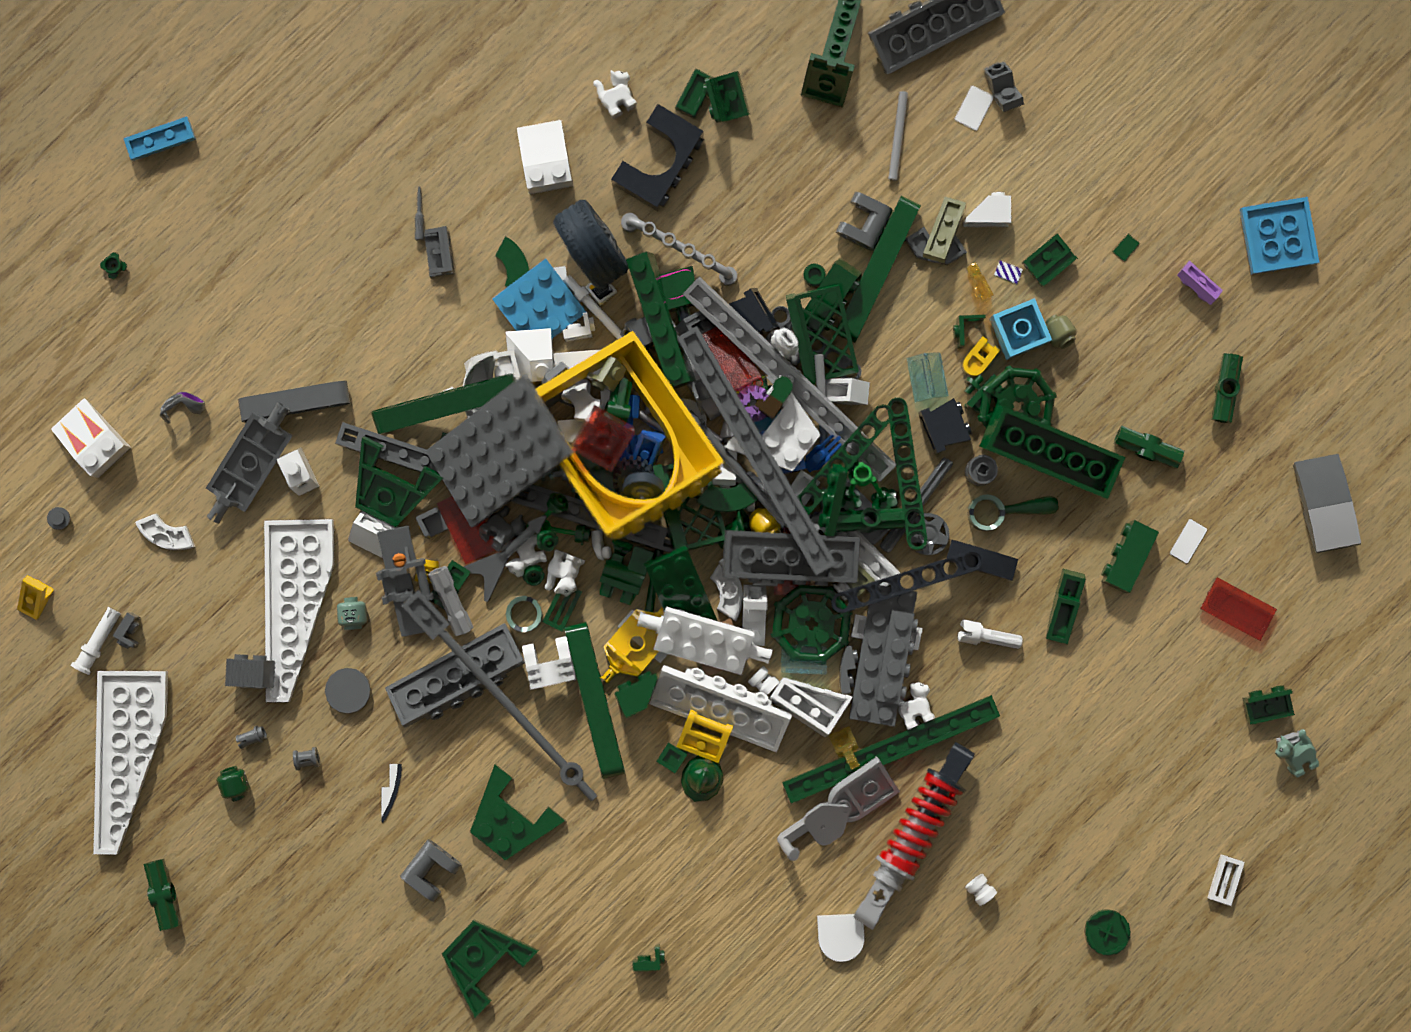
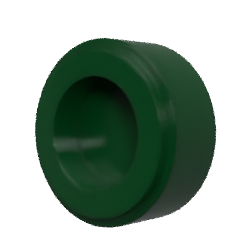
(814, 275)

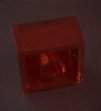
(603, 438)

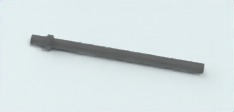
(739, 471)

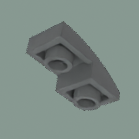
(848, 662)

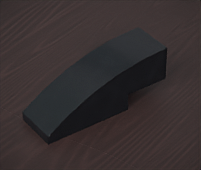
(993, 562)

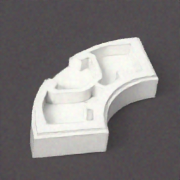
(164, 535)

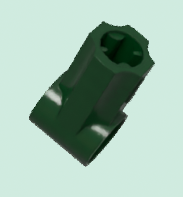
(619, 400)

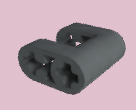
(873, 226)
(421, 865)

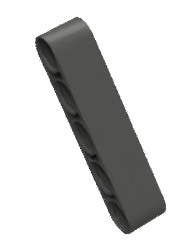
(297, 400)

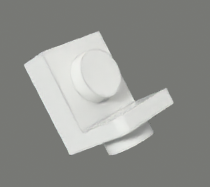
(577, 332)

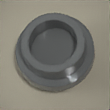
(58, 518)

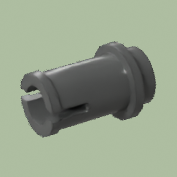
(248, 738)

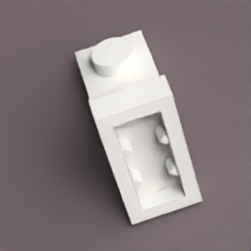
(755, 612)

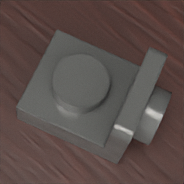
(127, 626)

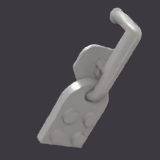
(846, 803)

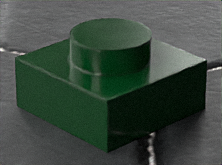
(671, 757)

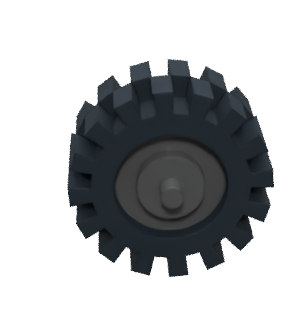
(626, 468)

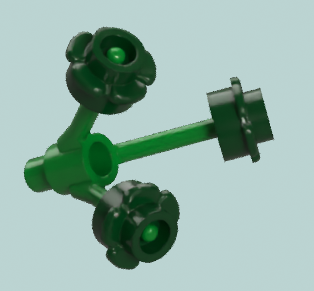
(547, 536)

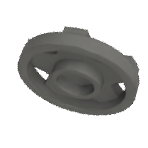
(933, 534)

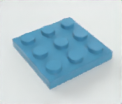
(1279, 235)
(539, 301)

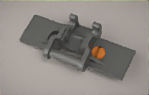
(396, 577)

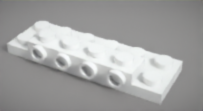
(727, 704)

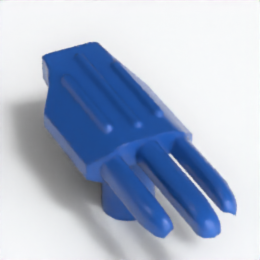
(820, 454)

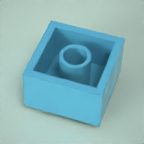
(1020, 329)

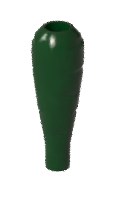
(1038, 506)

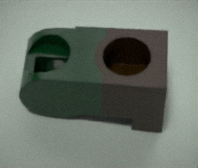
(780, 391)

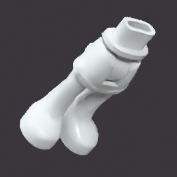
(786, 344)

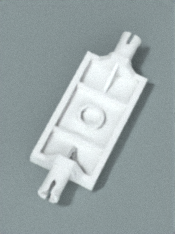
(704, 640)

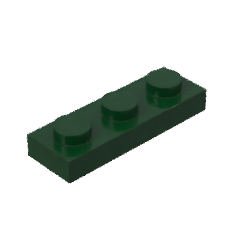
(833, 499)

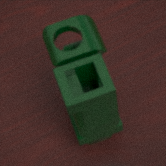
(624, 577)

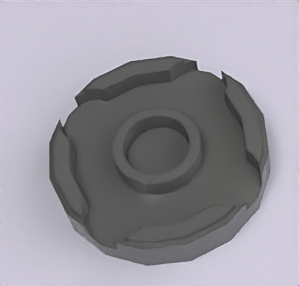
(347, 690)

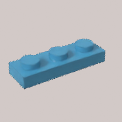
(159, 138)

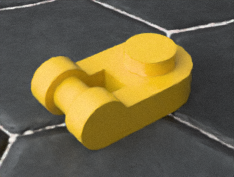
(974, 363)

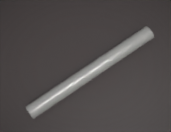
(898, 135)
(820, 384)

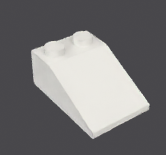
(544, 157)

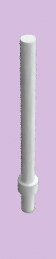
(583, 295)

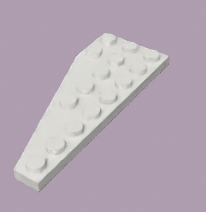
(296, 579)
(127, 733)

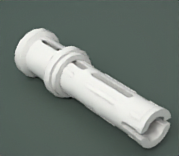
(91, 650)

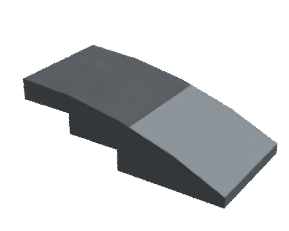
(1327, 503)

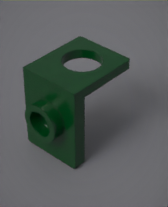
(958, 329)

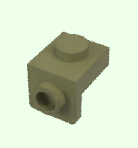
(609, 375)

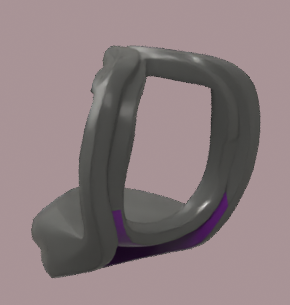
(191, 401)

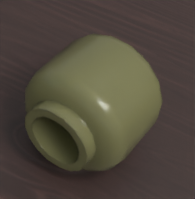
(1061, 331)

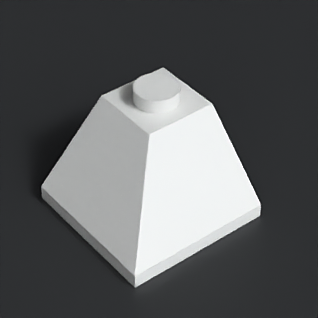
(532, 352)

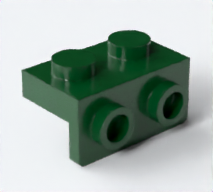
(1268, 706)

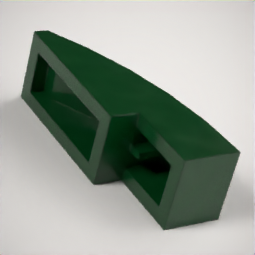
(1065, 606)

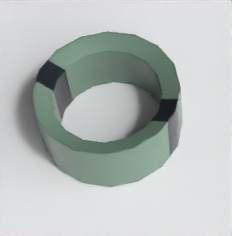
(1001, 510)
(509, 612)

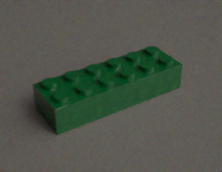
(1052, 451)

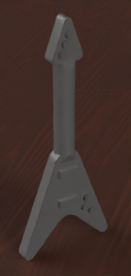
(493, 566)

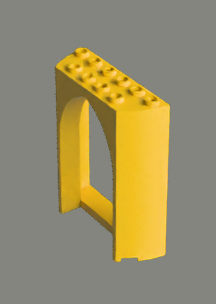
(693, 454)

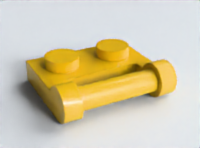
(701, 742)

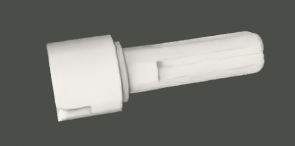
(976, 634)

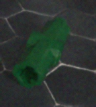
(1229, 373)
(1149, 447)
(883, 520)
(161, 894)

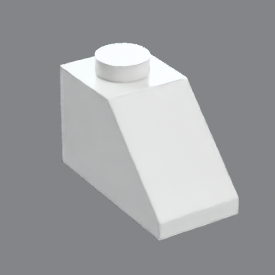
(992, 212)
(847, 391)

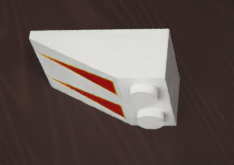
(90, 439)

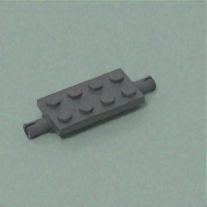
(248, 462)

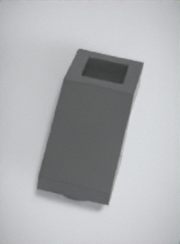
(1003, 87)

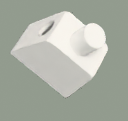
(297, 472)

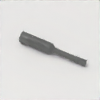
(419, 218)

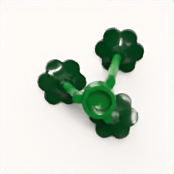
(862, 475)

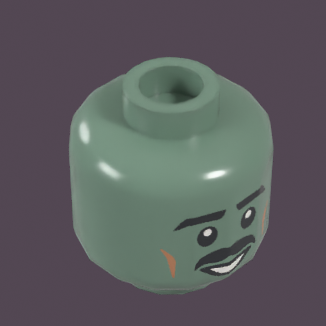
(351, 613)

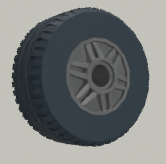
(591, 244)

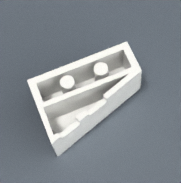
(810, 704)

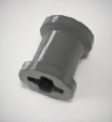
(306, 758)

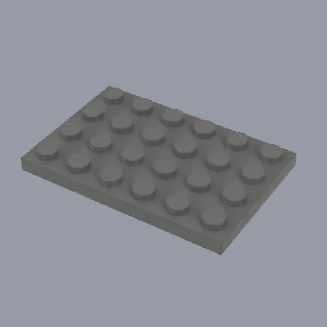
(499, 451)

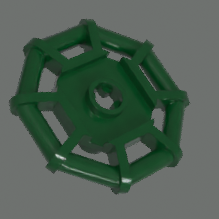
(1021, 393)
(801, 632)

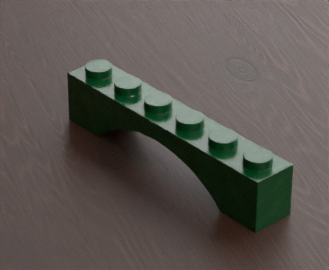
(652, 299)

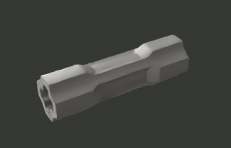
(444, 586)

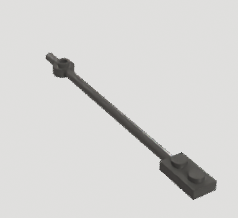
(434, 625)

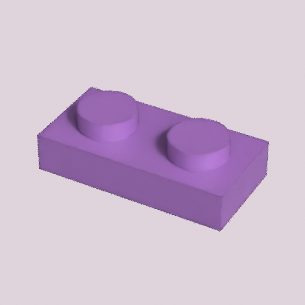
(1199, 282)

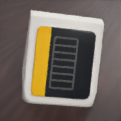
(601, 295)

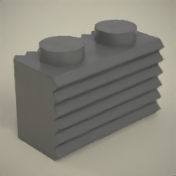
(250, 672)

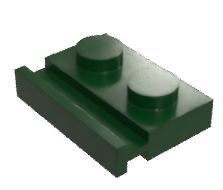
(1049, 260)

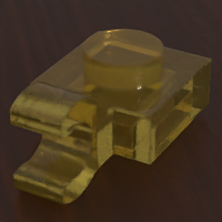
(844, 744)

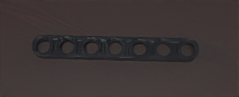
(915, 574)

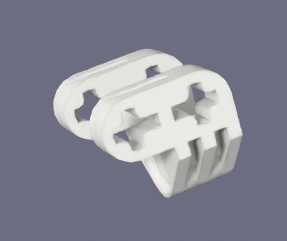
(549, 672)

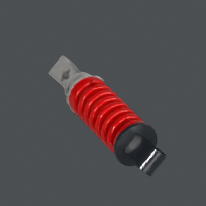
(900, 860)

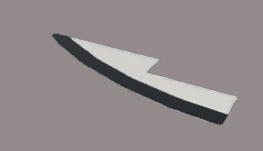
(389, 793)

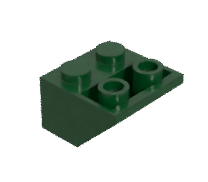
(636, 696)

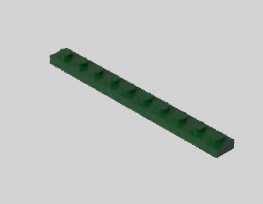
(893, 747)

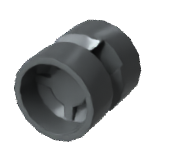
(981, 470)

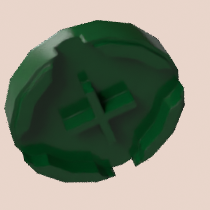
(1107, 932)

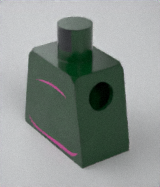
(674, 285)

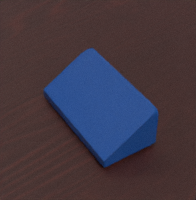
(649, 446)

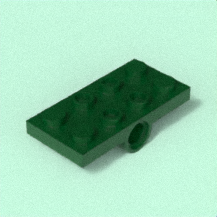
(679, 583)

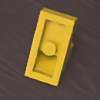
(33, 597)

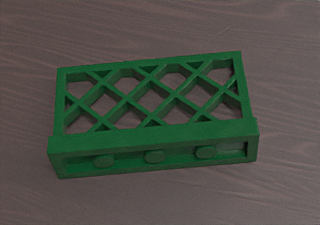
(802, 333)
(675, 524)

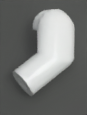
(598, 546)

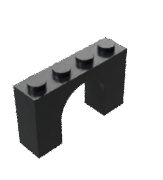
(654, 189)

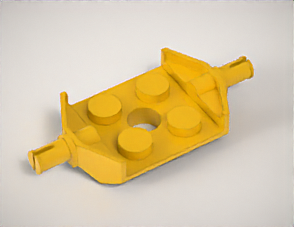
(622, 655)

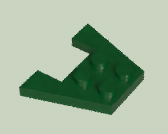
(384, 493)
(502, 825)
(475, 954)

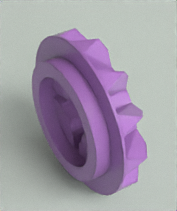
(756, 392)

